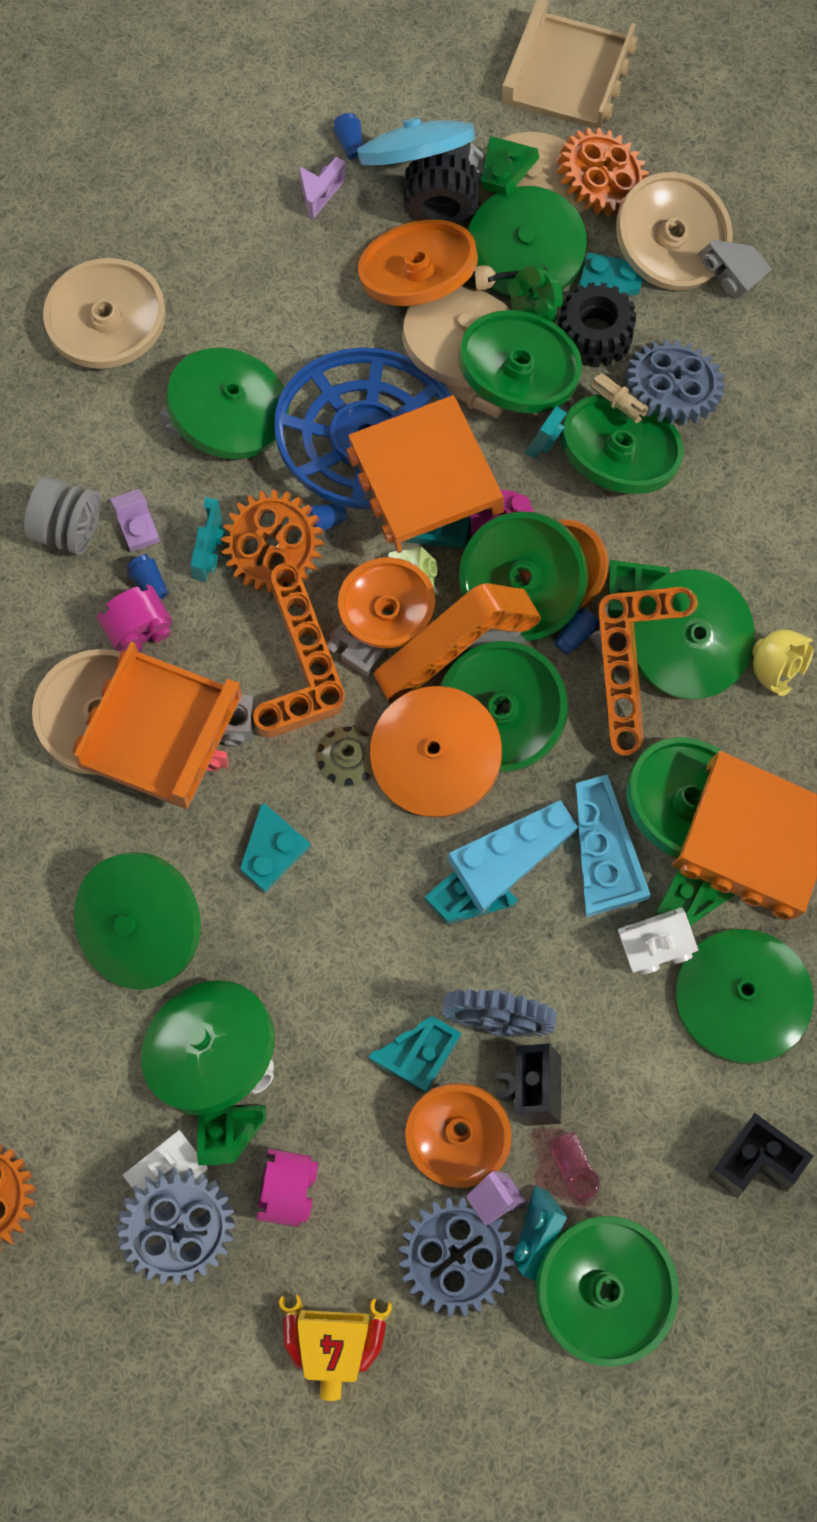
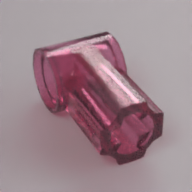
(574, 1167)

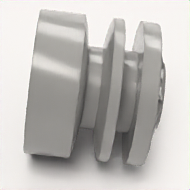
(62, 515)

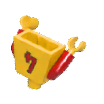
(332, 1344)

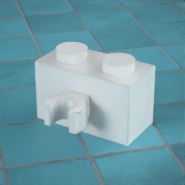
(658, 941)
(172, 1153)

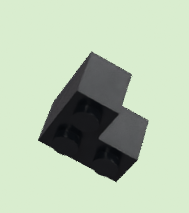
(763, 1150)

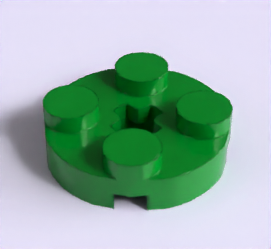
(536, 280)

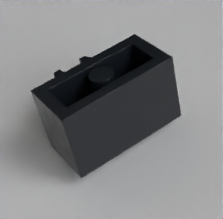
(535, 1085)

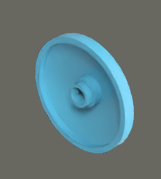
(416, 141)

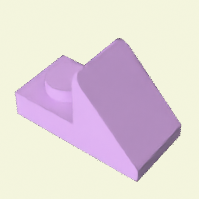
(319, 189)
(135, 520)
(495, 1197)

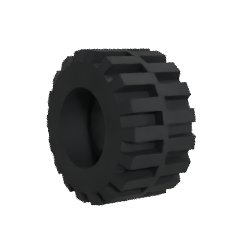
(441, 188)
(602, 304)

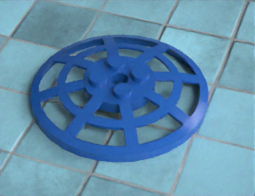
(348, 417)

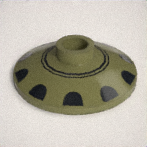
(341, 769)

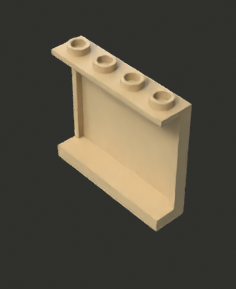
(568, 68)

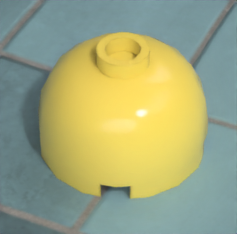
(781, 654)

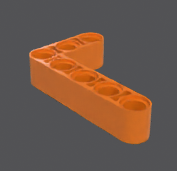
(453, 632)
(628, 656)
(307, 657)

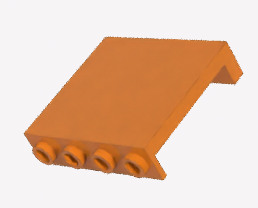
(423, 471)
(156, 727)
(753, 837)

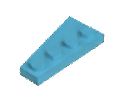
(506, 855)
(608, 858)

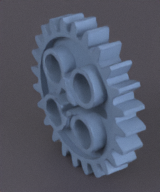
(675, 382)
(499, 1013)
(185, 1196)
(477, 1282)

